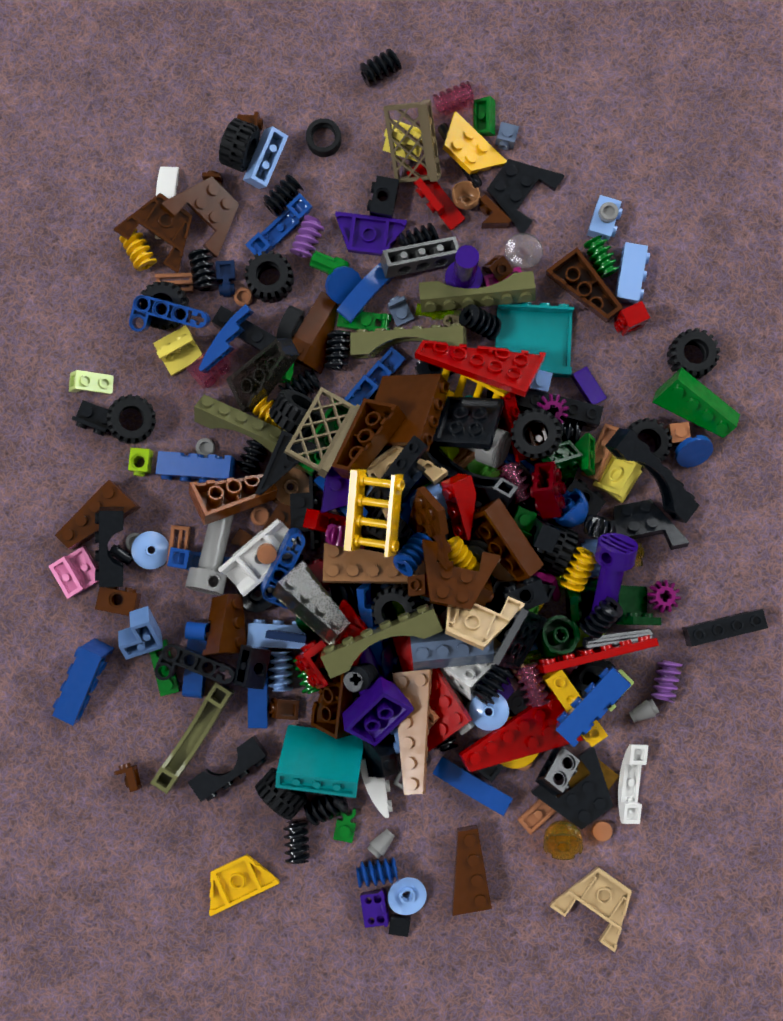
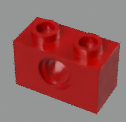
(631, 318)

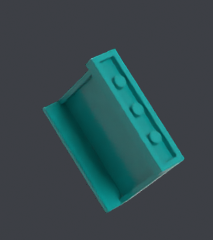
(538, 330)
(319, 762)

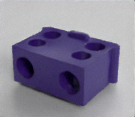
(376, 908)

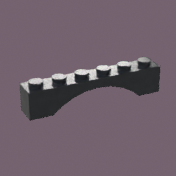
(486, 488)
(675, 499)

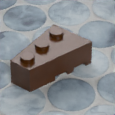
(226, 626)

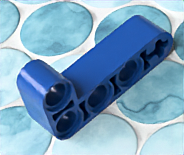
(171, 313)
(284, 565)
(192, 682)

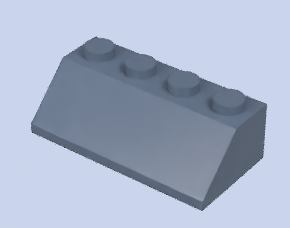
(447, 651)

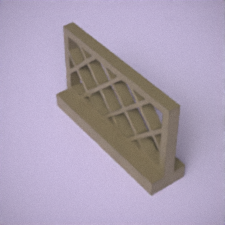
(427, 135)
(335, 443)

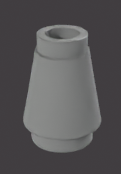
(643, 711)
(381, 843)

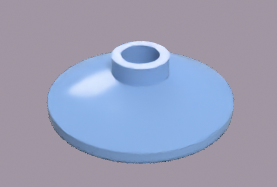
(140, 550)
(493, 721)
(408, 903)

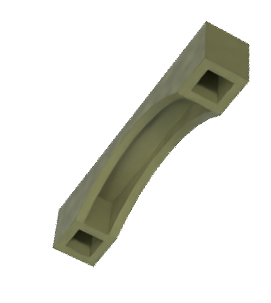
(514, 289)
(370, 343)
(217, 414)
(420, 624)
(193, 737)

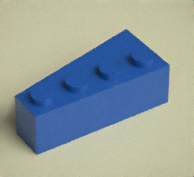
(194, 466)
(81, 680)
(591, 705)

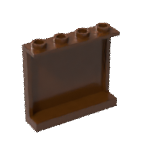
(421, 401)

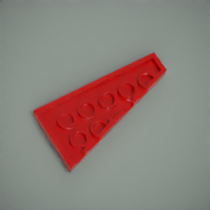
(485, 364)
(589, 655)
(442, 699)
(519, 737)

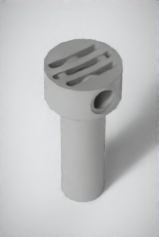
(497, 454)
(207, 577)

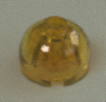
(562, 840)

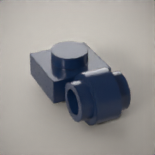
(225, 273)

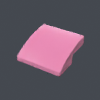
(75, 572)

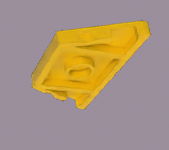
(469, 147)
(238, 882)

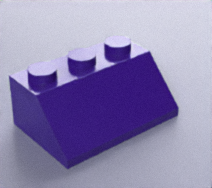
(376, 712)

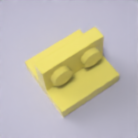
(406, 142)
(177, 350)
(619, 478)

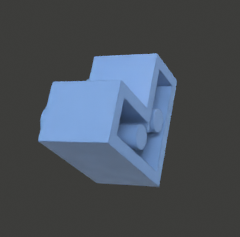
(141, 636)

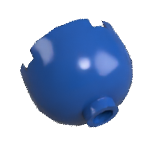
(575, 509)

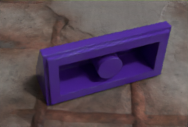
(588, 386)

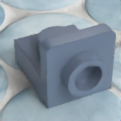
(506, 136)
(400, 311)

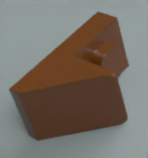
(496, 218)

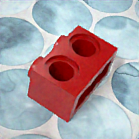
(319, 521)

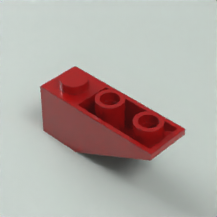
(460, 500)

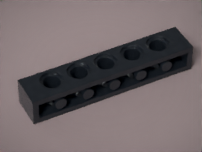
(581, 412)

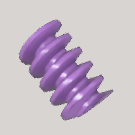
(307, 237)
(666, 680)

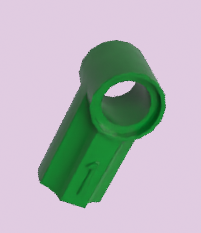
(326, 263)

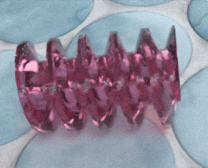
(453, 98)
(512, 475)
(532, 685)

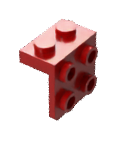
(306, 664)

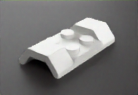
(244, 567)

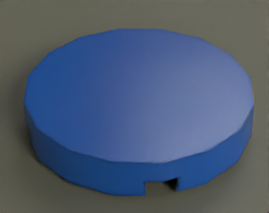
(341, 283)
(693, 451)

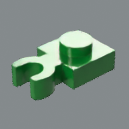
(345, 828)

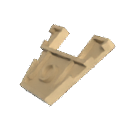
(384, 461)
(480, 624)
(601, 895)

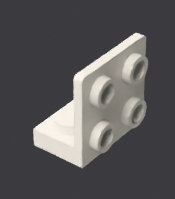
(466, 677)

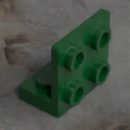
(567, 459)
(580, 602)
(634, 606)

